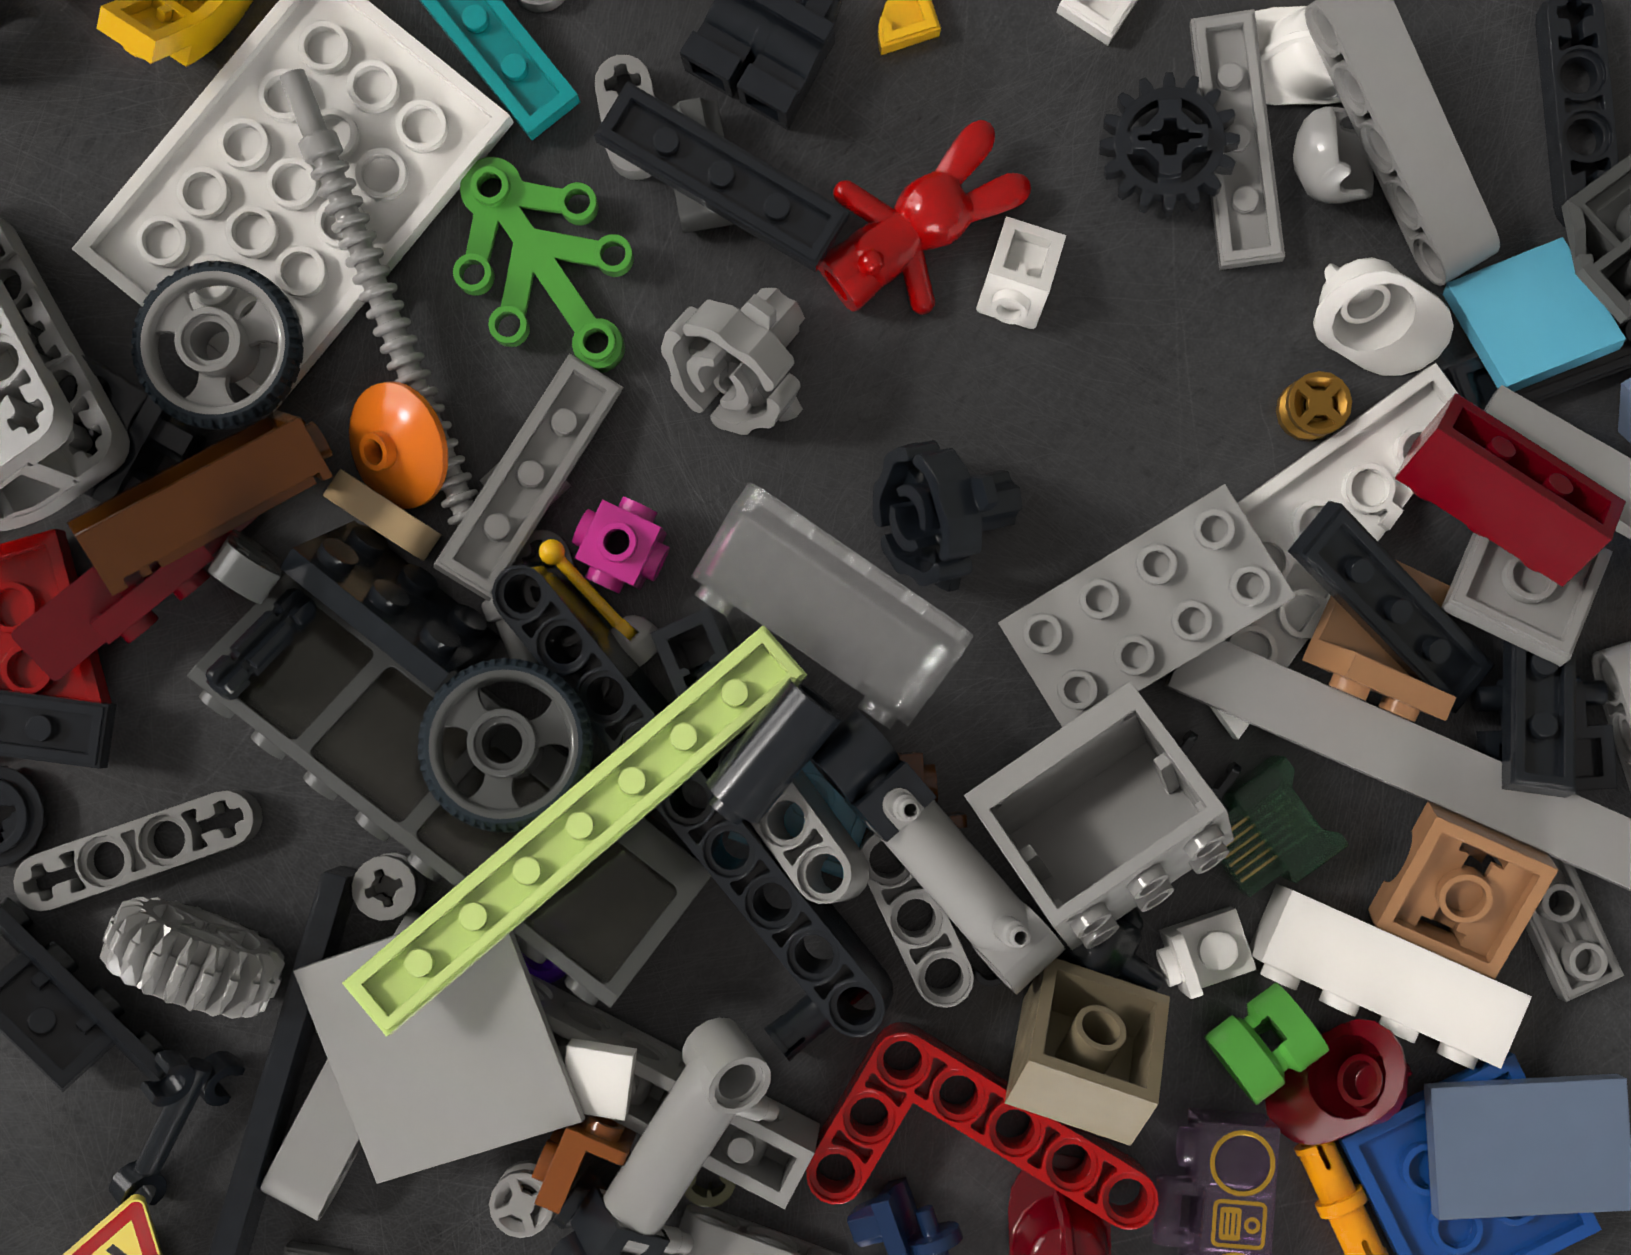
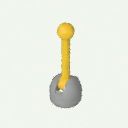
(630, 631)

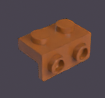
(567, 1150)

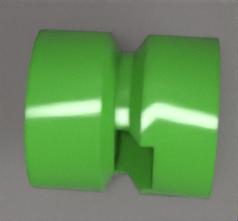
(1247, 1056)

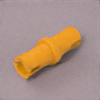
(1340, 1199)

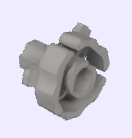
(739, 356)

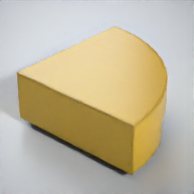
(906, 24)

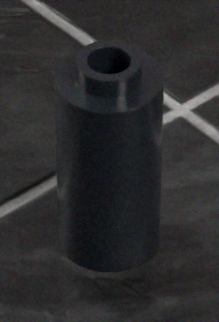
(771, 753)

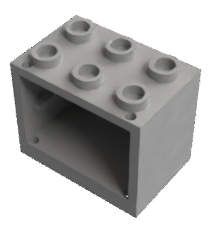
(1103, 818)

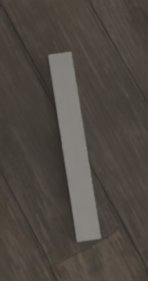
(1405, 757)

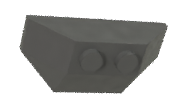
(1600, 238)

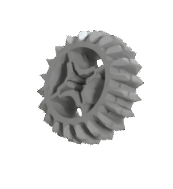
(192, 957)

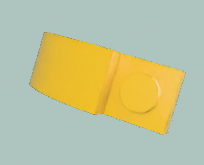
(170, 27)

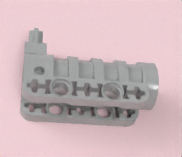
(40, 443)

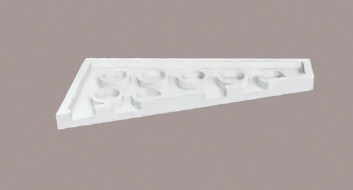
(1347, 468)

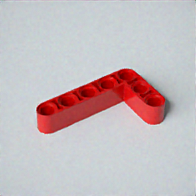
(976, 1118)

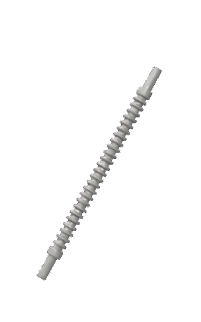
(322, 149)

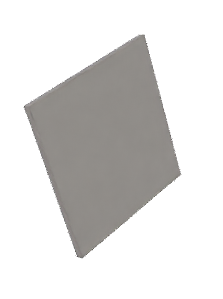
(456, 1075)

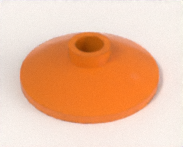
(398, 444)

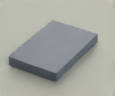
(1528, 1146)

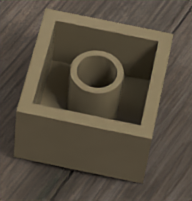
(1089, 1051)

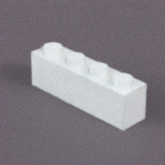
(1387, 976)

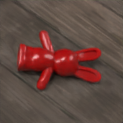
(925, 217)

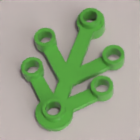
(536, 253)

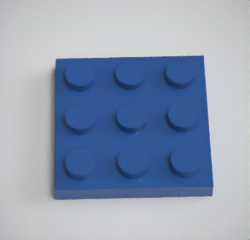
(1394, 1173)

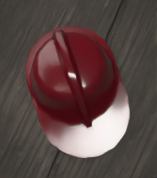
(1346, 1088)
(1051, 1223)

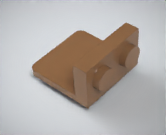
(1364, 666)

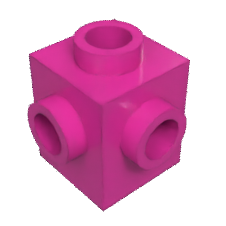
(641, 559)

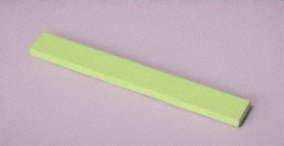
(571, 833)

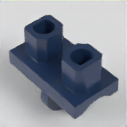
(900, 1225)

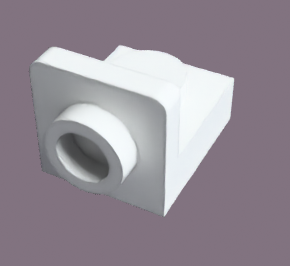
(1021, 273)
(1204, 951)

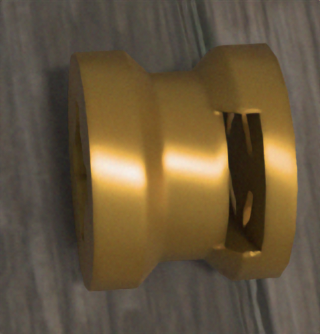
(1325, 398)

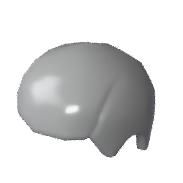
(1331, 159)

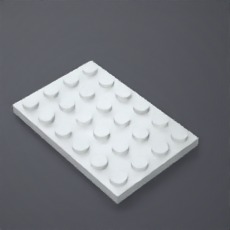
(240, 192)

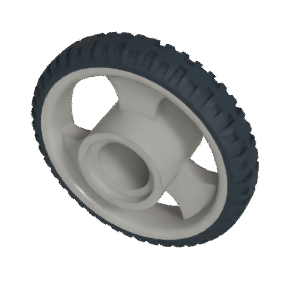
(211, 402)

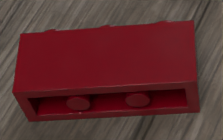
(1511, 490)

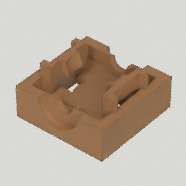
(1481, 910)

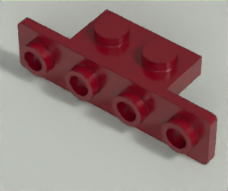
(89, 615)

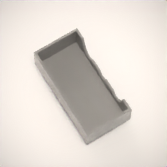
(1147, 606)

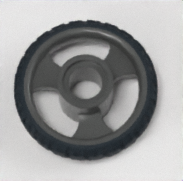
(460, 706)

